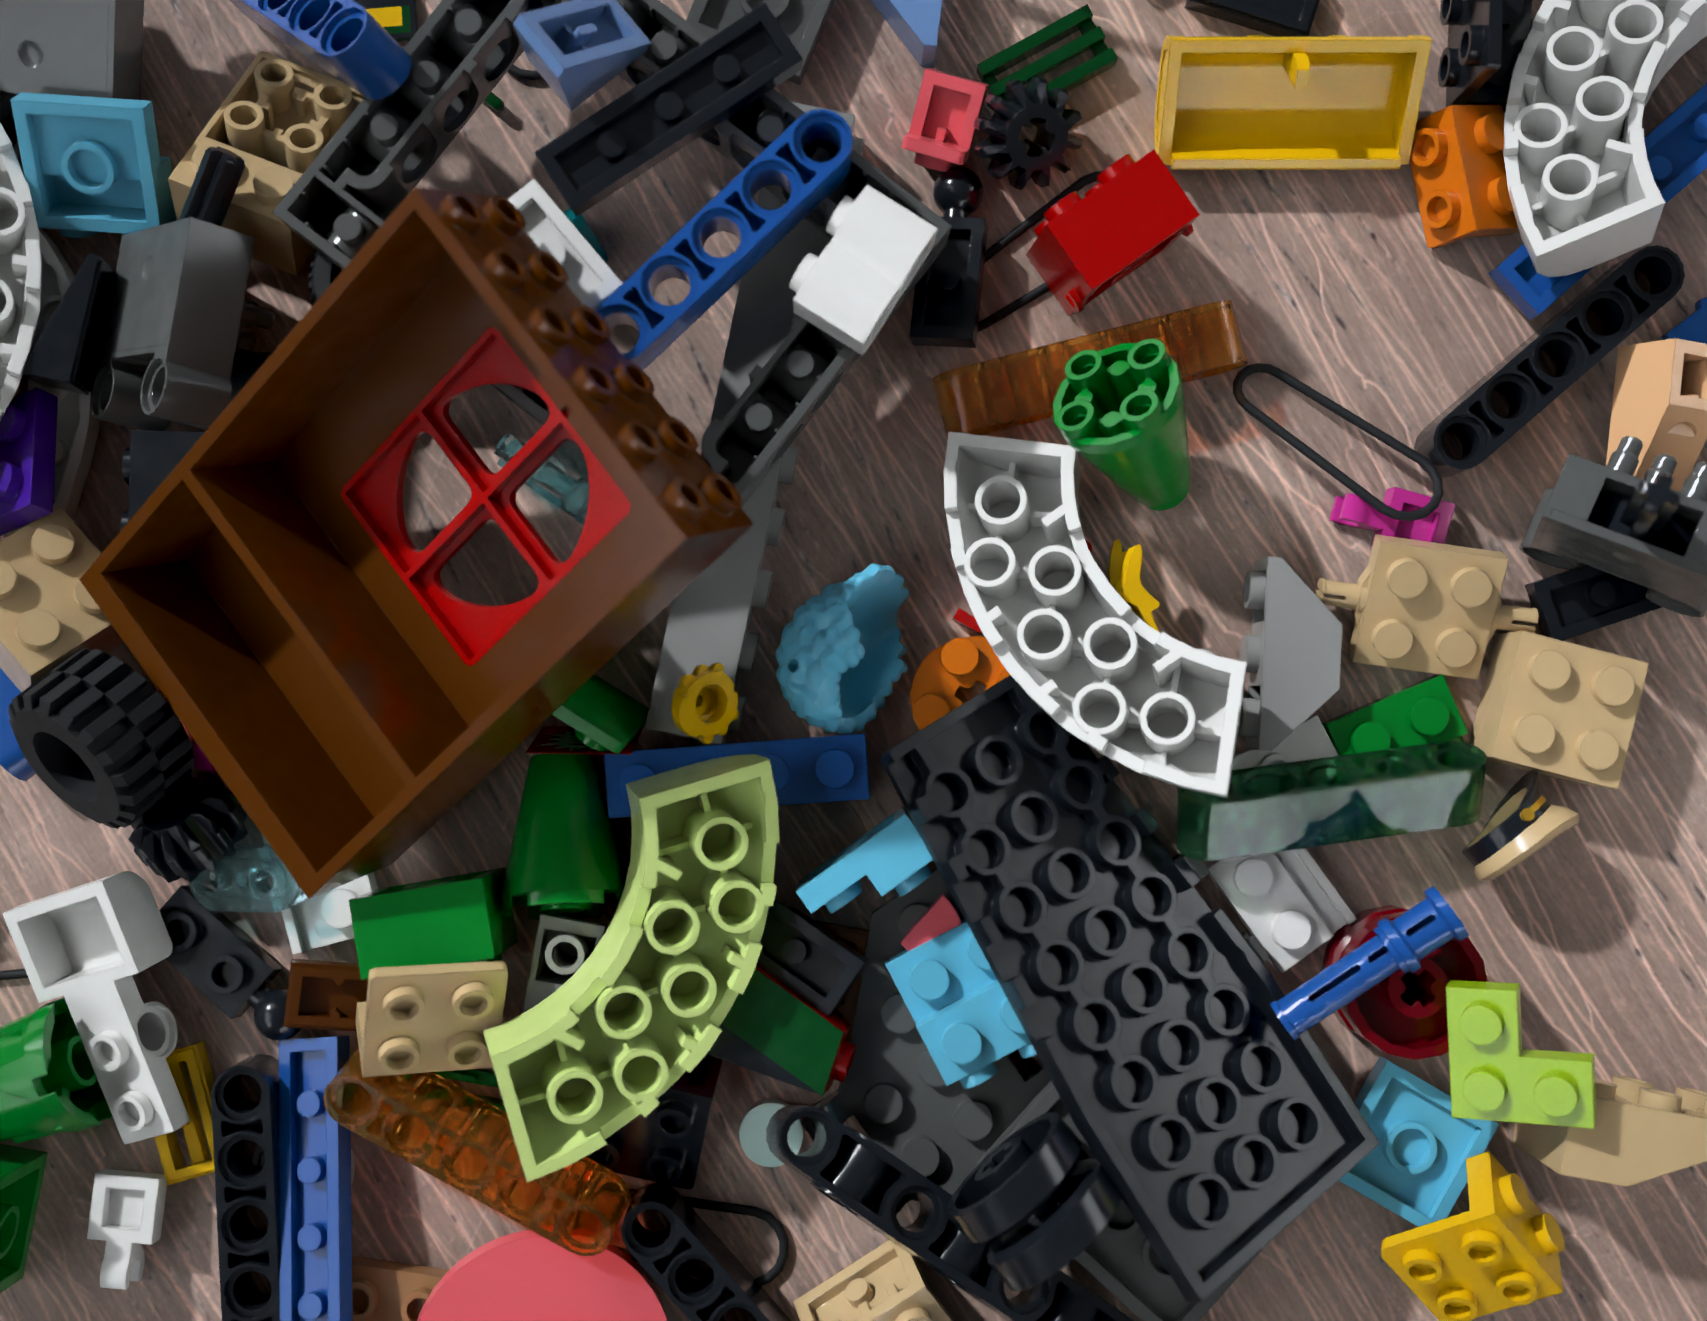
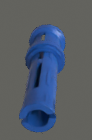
(1395, 947)

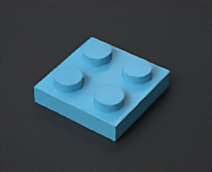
(1421, 1147)

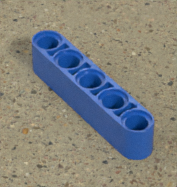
(338, 38)
(733, 212)

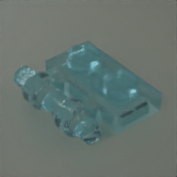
(550, 481)

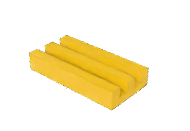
(168, 1144)

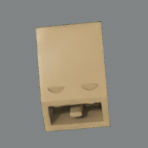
(278, 125)
(1635, 1136)

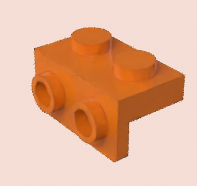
(1461, 174)

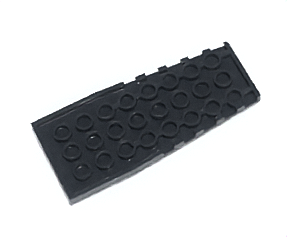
(1128, 987)

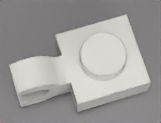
(125, 1214)

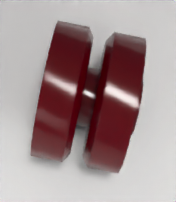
(1409, 1015)

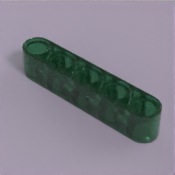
(1334, 801)

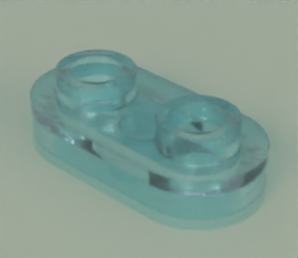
(245, 885)

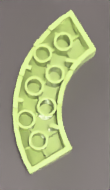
(660, 973)

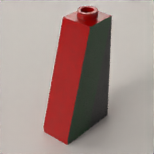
(784, 1037)

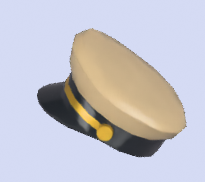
(1517, 829)

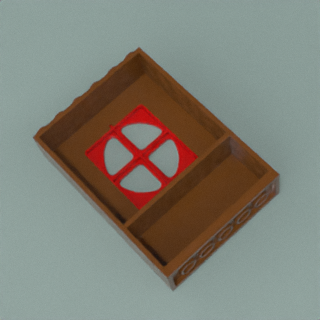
(279, 564)

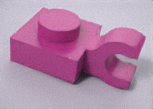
(1357, 513)

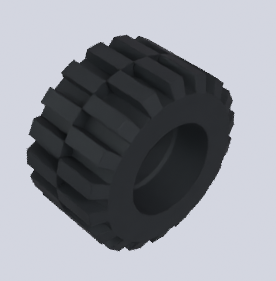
(101, 737)

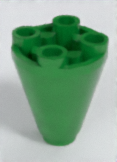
(1129, 419)

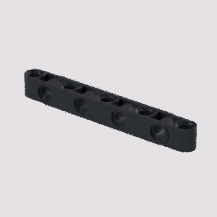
(869, 1186)

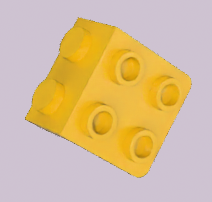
(1483, 1258)

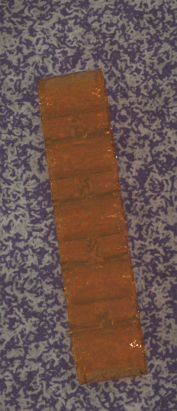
(1024, 384)
(475, 1152)

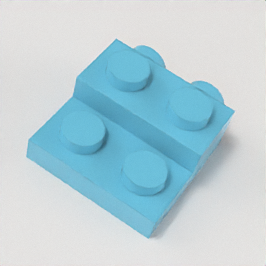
(92, 163)
(888, 854)
(958, 1006)

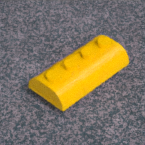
(1289, 101)

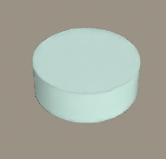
(753, 1132)

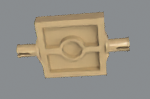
(1427, 606)

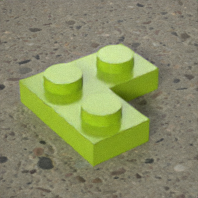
(1500, 1079)

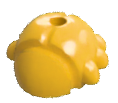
(705, 702)

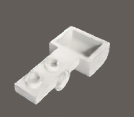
(87, 949)

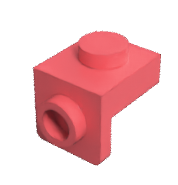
(944, 120)

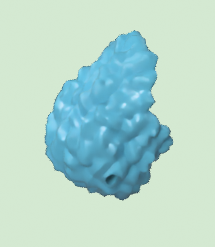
(844, 651)

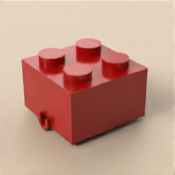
(1111, 231)

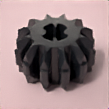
(1028, 107)
(189, 829)

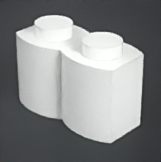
(862, 269)

